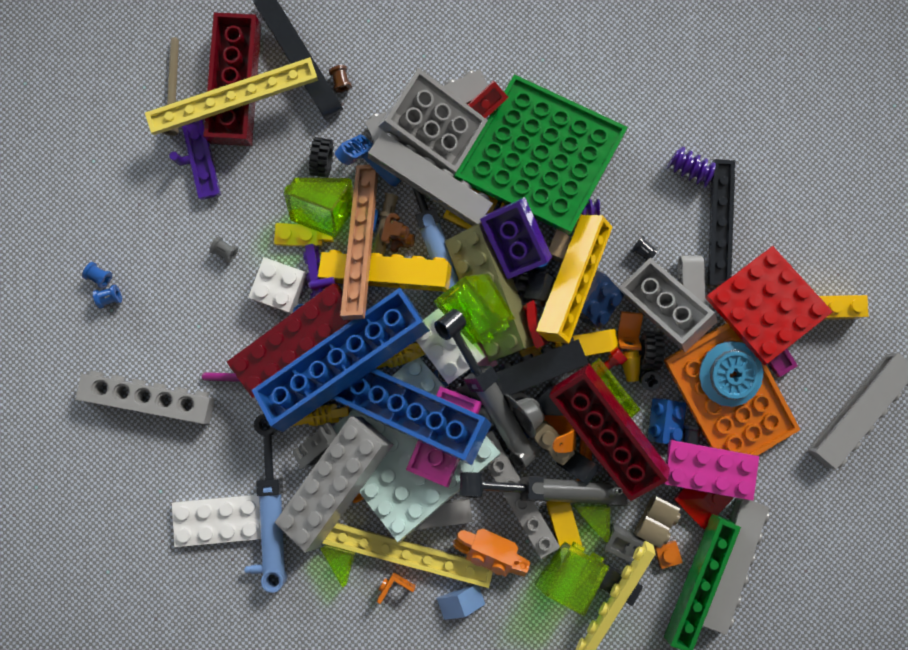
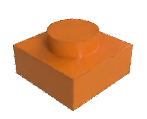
(668, 555)

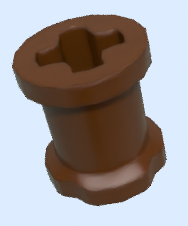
(340, 78)

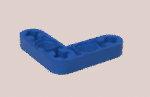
(358, 148)

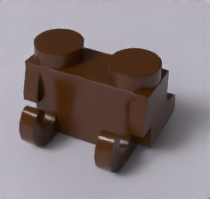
(398, 233)

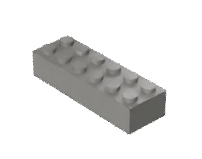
(333, 483)

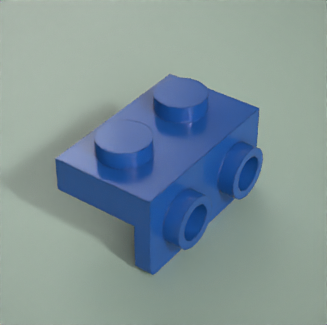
(666, 421)

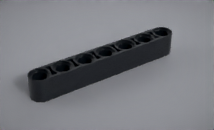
(296, 51)

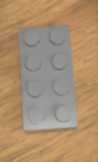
(668, 304)

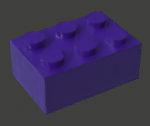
(516, 238)

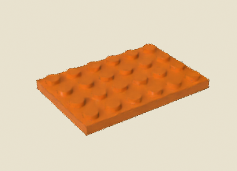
(741, 428)

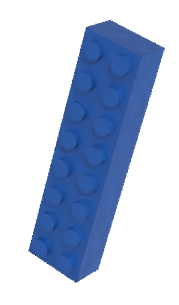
(340, 361)
(417, 414)

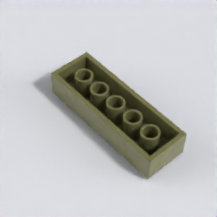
(474, 255)

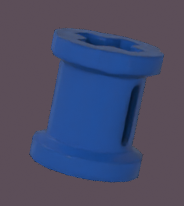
(97, 275)
(101, 301)

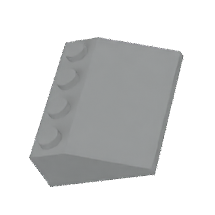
(433, 122)

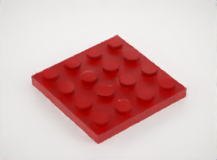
(768, 305)

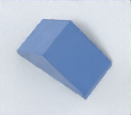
(461, 602)

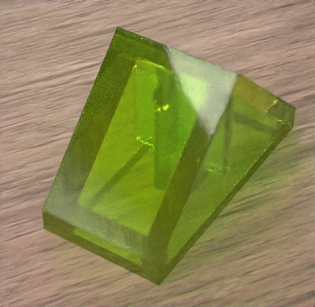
(597, 517)
(340, 561)

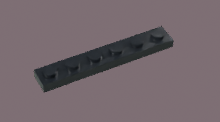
(721, 222)

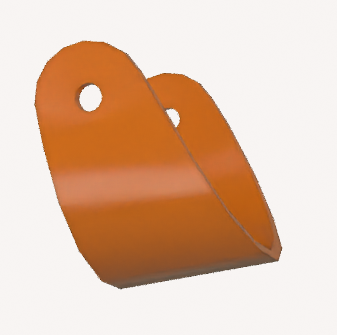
(567, 433)

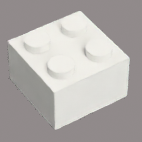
(278, 285)

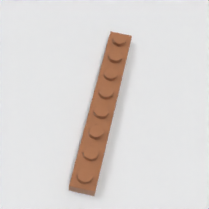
(359, 244)

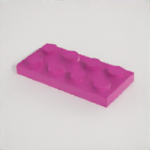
(434, 463)
(712, 470)

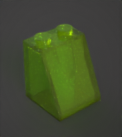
(320, 203)
(480, 305)
(572, 577)

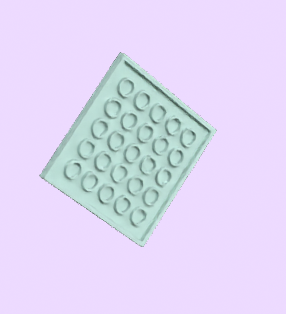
(400, 496)

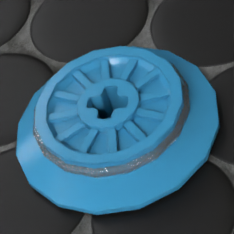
(716, 371)

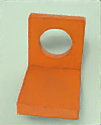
(629, 330)
(386, 584)

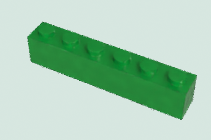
(701, 583)

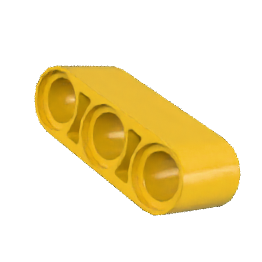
(596, 342)
(563, 522)

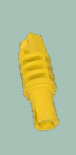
(406, 355)
(323, 415)

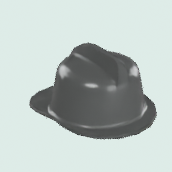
(528, 414)

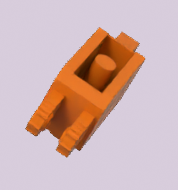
(491, 552)

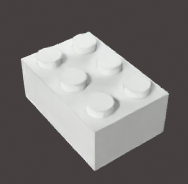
(445, 353)

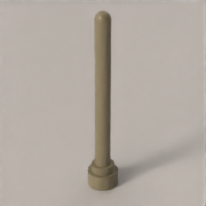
(172, 78)

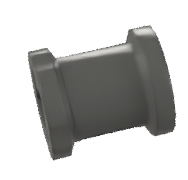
(223, 249)

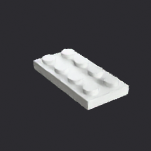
(216, 520)

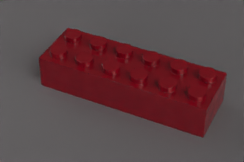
(233, 59)
(289, 338)
(610, 433)

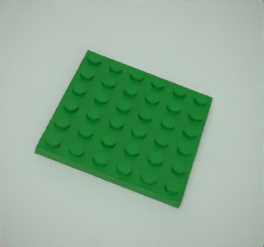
(543, 152)

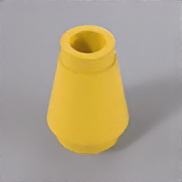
(632, 365)

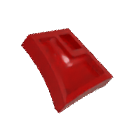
(532, 317)
(701, 504)

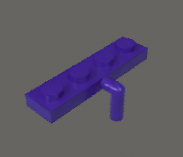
(200, 159)
(312, 258)

